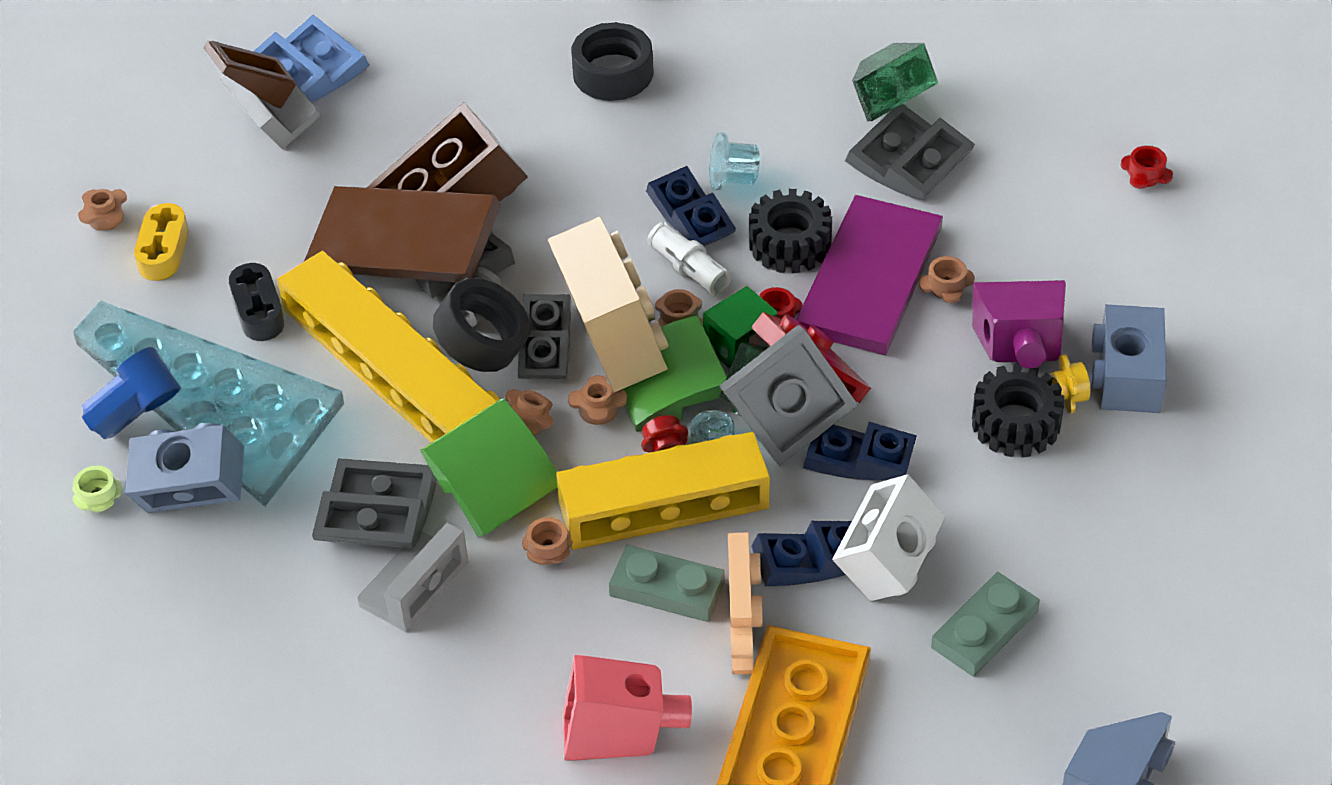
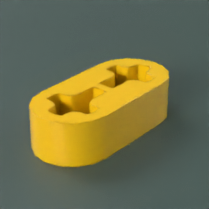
(152, 241)

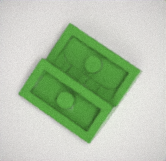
(691, 375)
(491, 466)

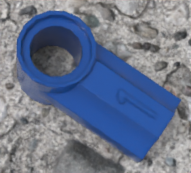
(139, 388)

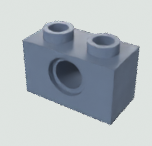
(1131, 358)
(163, 483)

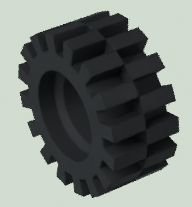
(790, 212)
(1017, 431)

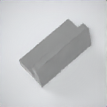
(279, 124)
(416, 577)

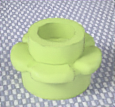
(95, 489)

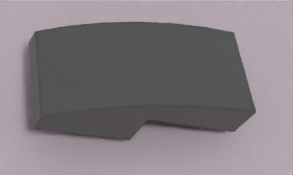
(547, 348)

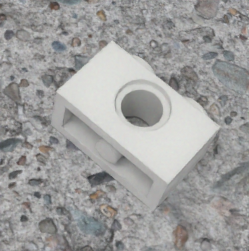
(889, 538)

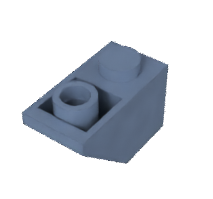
(1122, 752)

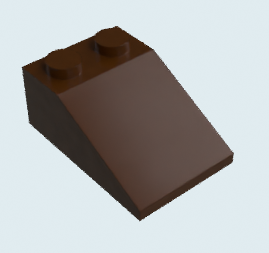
(456, 158)

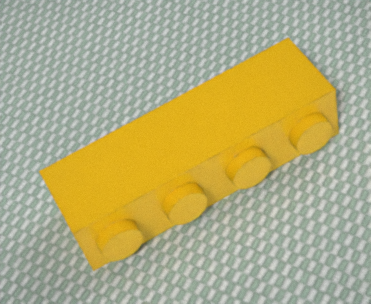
(663, 490)

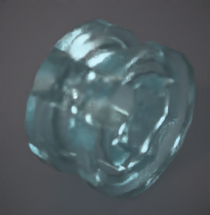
(708, 422)

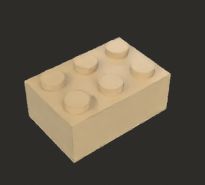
(611, 303)

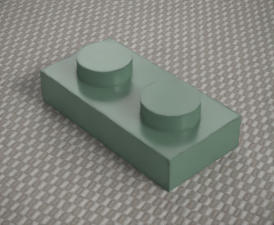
(667, 583)
(985, 623)

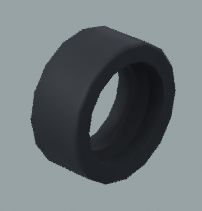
(618, 82)
(469, 345)

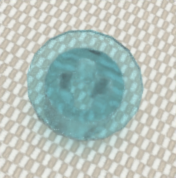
(732, 162)

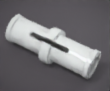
(689, 258)

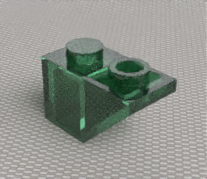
(893, 77)

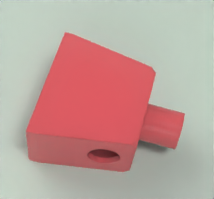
(617, 709)

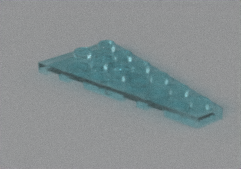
(261, 404)

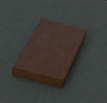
(406, 232)

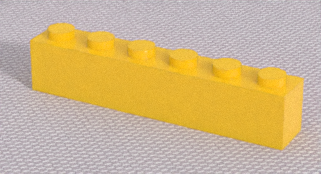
(381, 347)

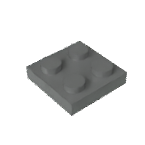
(788, 395)

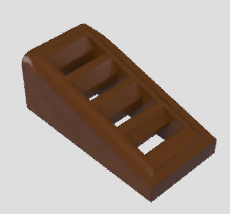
(253, 71)

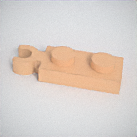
(744, 608)

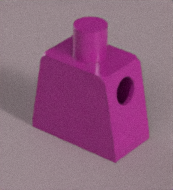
(1020, 320)

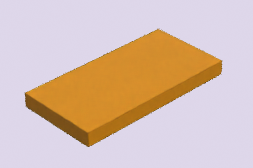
(796, 711)

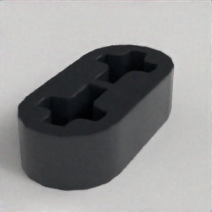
(249, 303)

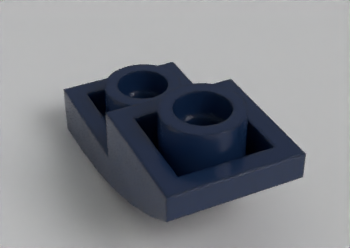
(689, 208)
(871, 455)
(800, 557)

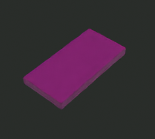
(870, 273)

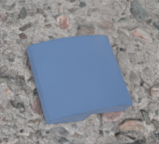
(316, 57)

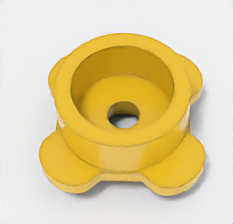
(1073, 381)

